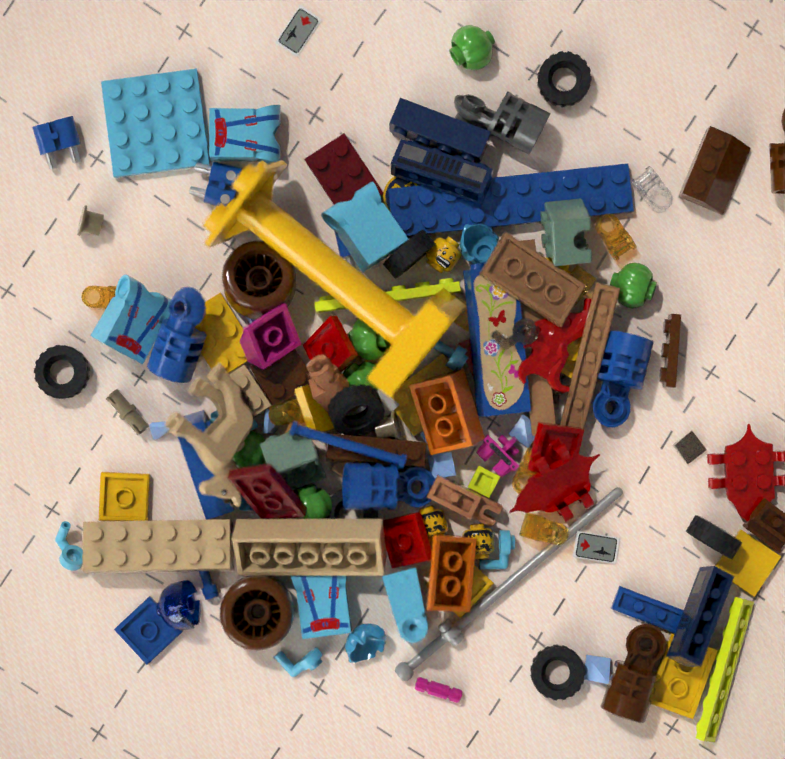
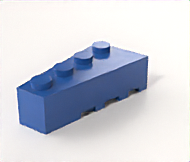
(211, 505)

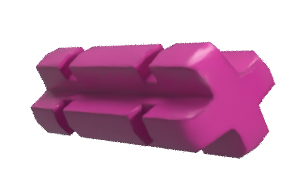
(438, 690)

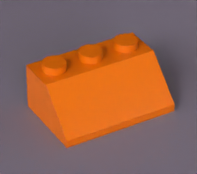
(447, 412)
(451, 573)

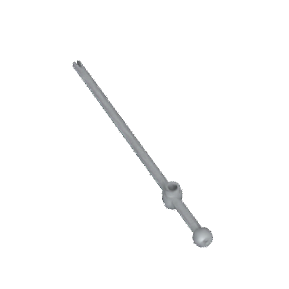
(452, 631)

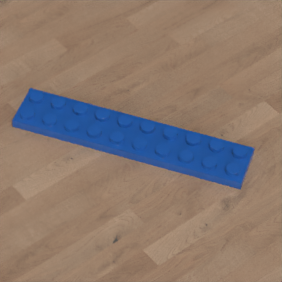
(513, 199)

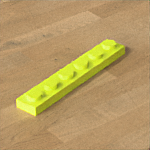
(398, 293)
(724, 670)

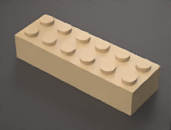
(157, 546)
(310, 547)

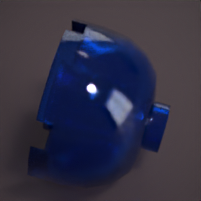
(178, 606)

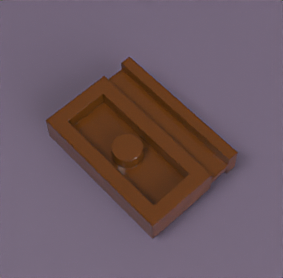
(768, 524)

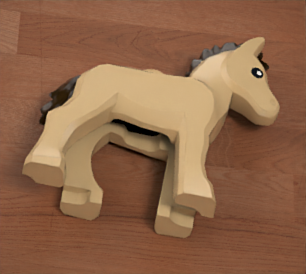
(223, 437)

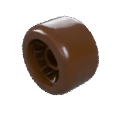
(253, 263)
(252, 631)

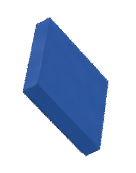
(146, 631)

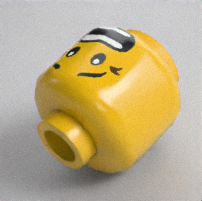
(443, 255)

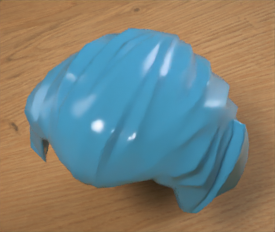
(477, 243)
(364, 642)

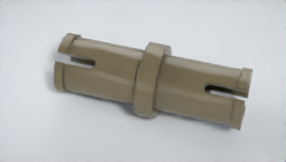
(127, 412)

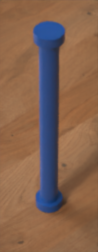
(348, 444)

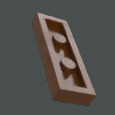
(670, 350)

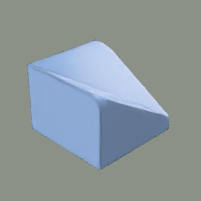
(442, 464)

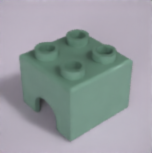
(564, 232)
(294, 459)

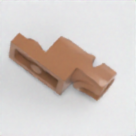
(325, 380)
(463, 500)

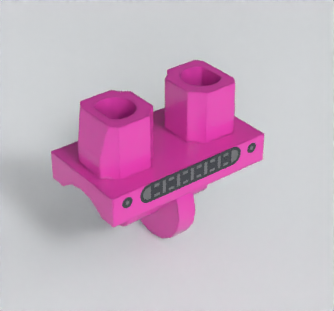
(490, 447)

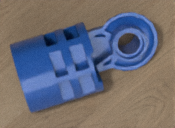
(178, 340)
(621, 369)
(383, 486)

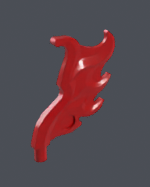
(550, 348)

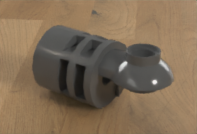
(503, 121)

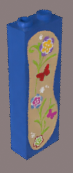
(494, 369)

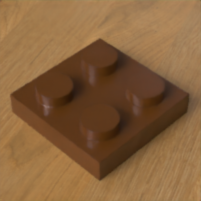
(282, 377)

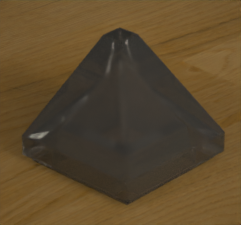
(689, 447)

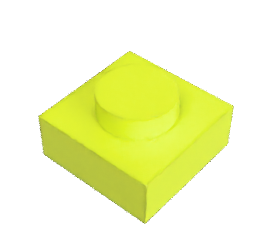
(483, 481)

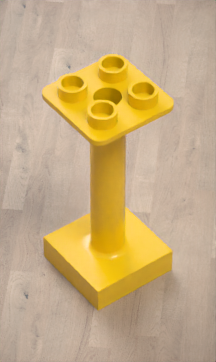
(407, 333)

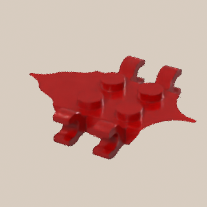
(747, 472)
(557, 484)

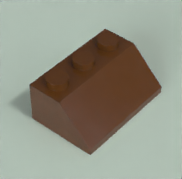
(714, 170)

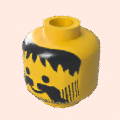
(434, 521)
(484, 540)

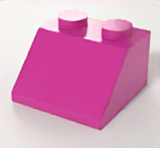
(269, 337)

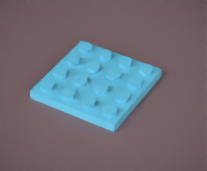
(155, 123)

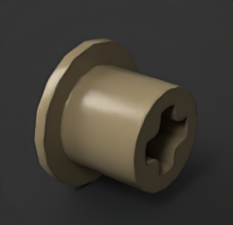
(90, 222)
(389, 427)

